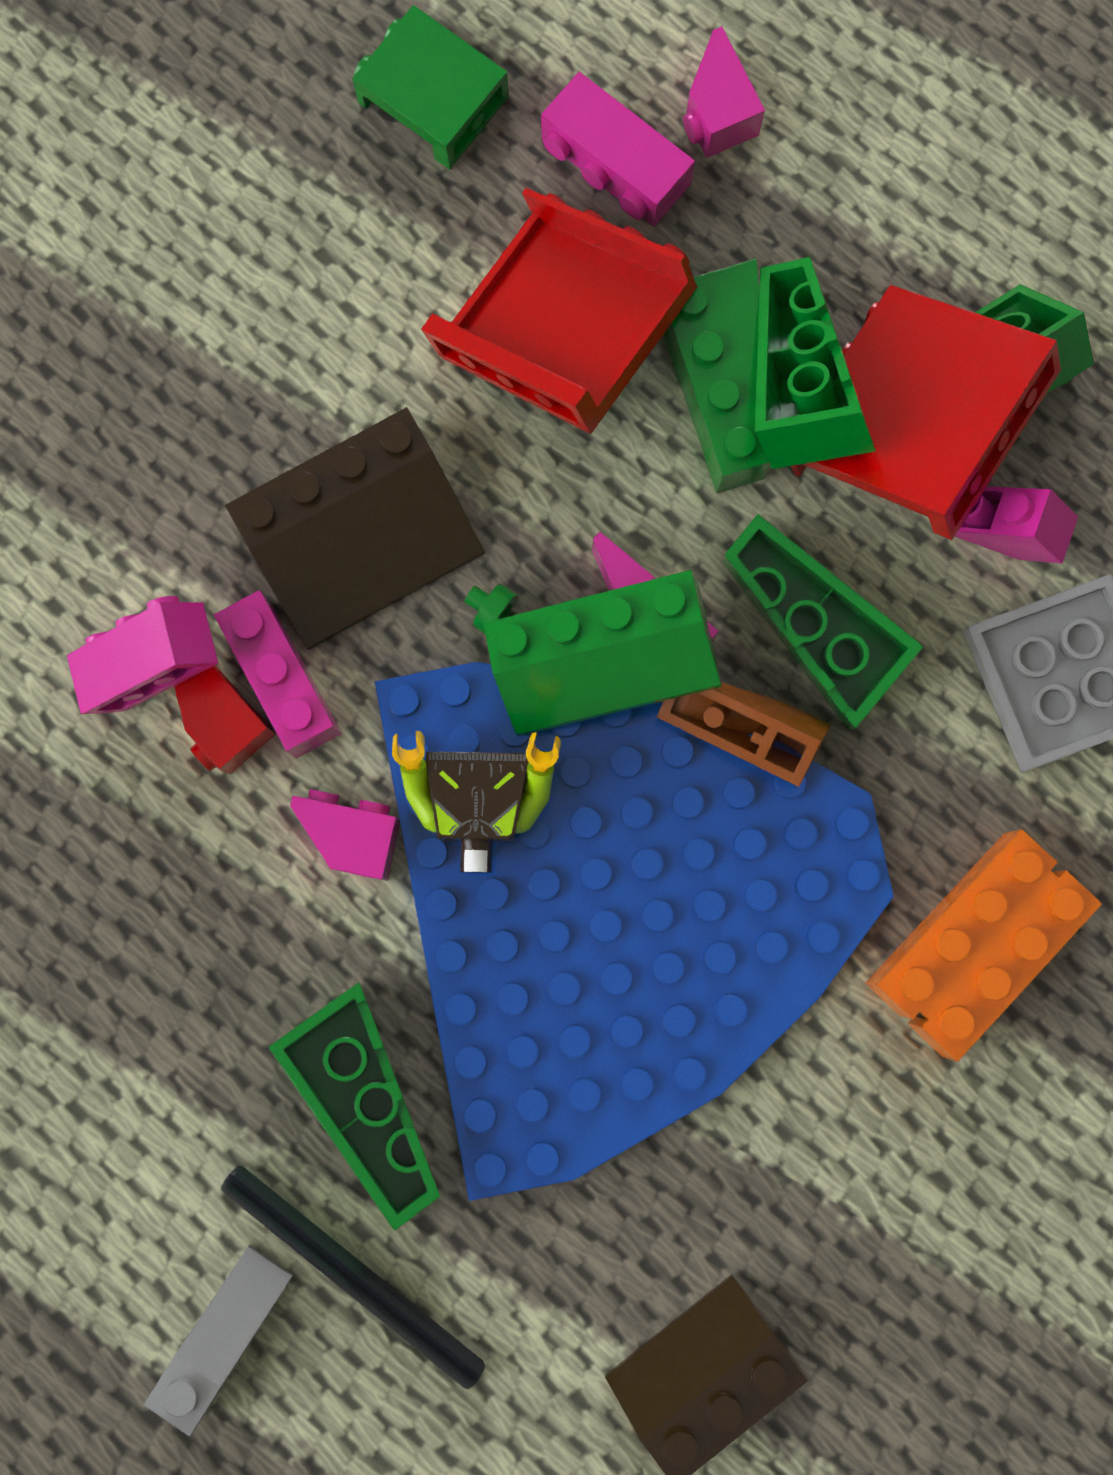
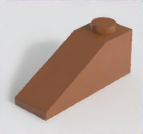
(730, 713)

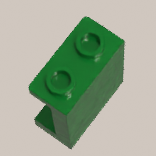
(432, 84)

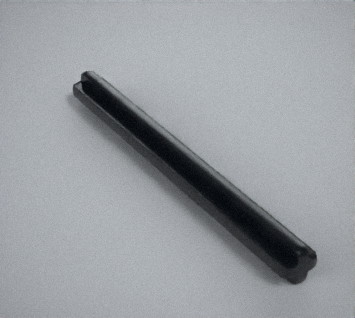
(354, 1277)

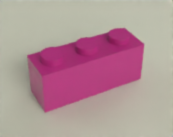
(616, 150)
(142, 656)
(277, 674)

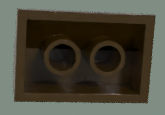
(704, 1379)

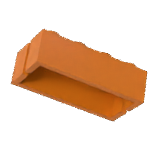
(983, 944)

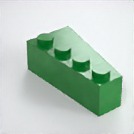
(716, 365)
(802, 380)

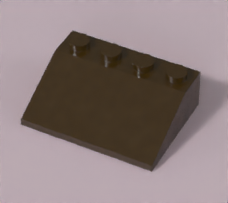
(356, 528)

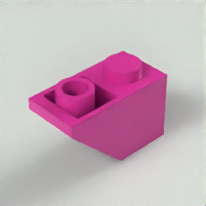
(1021, 523)
(347, 837)

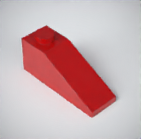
(220, 721)

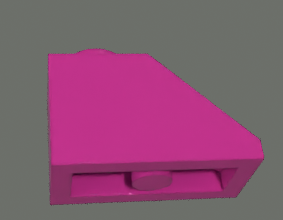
(721, 100)

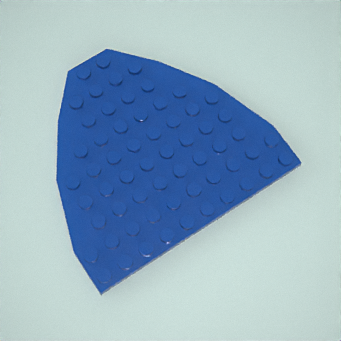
(629, 938)

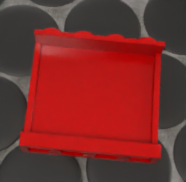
(567, 311)
(940, 403)

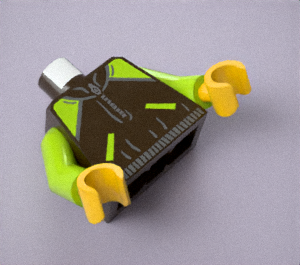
(476, 795)

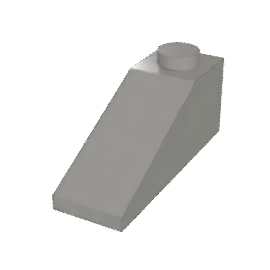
(218, 1341)

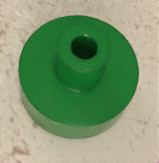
(490, 606)

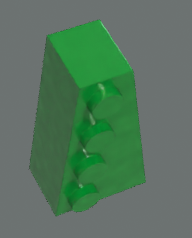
(825, 625)
(354, 1094)

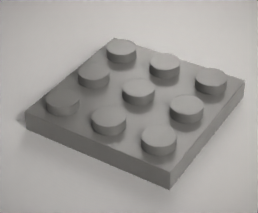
(1050, 672)

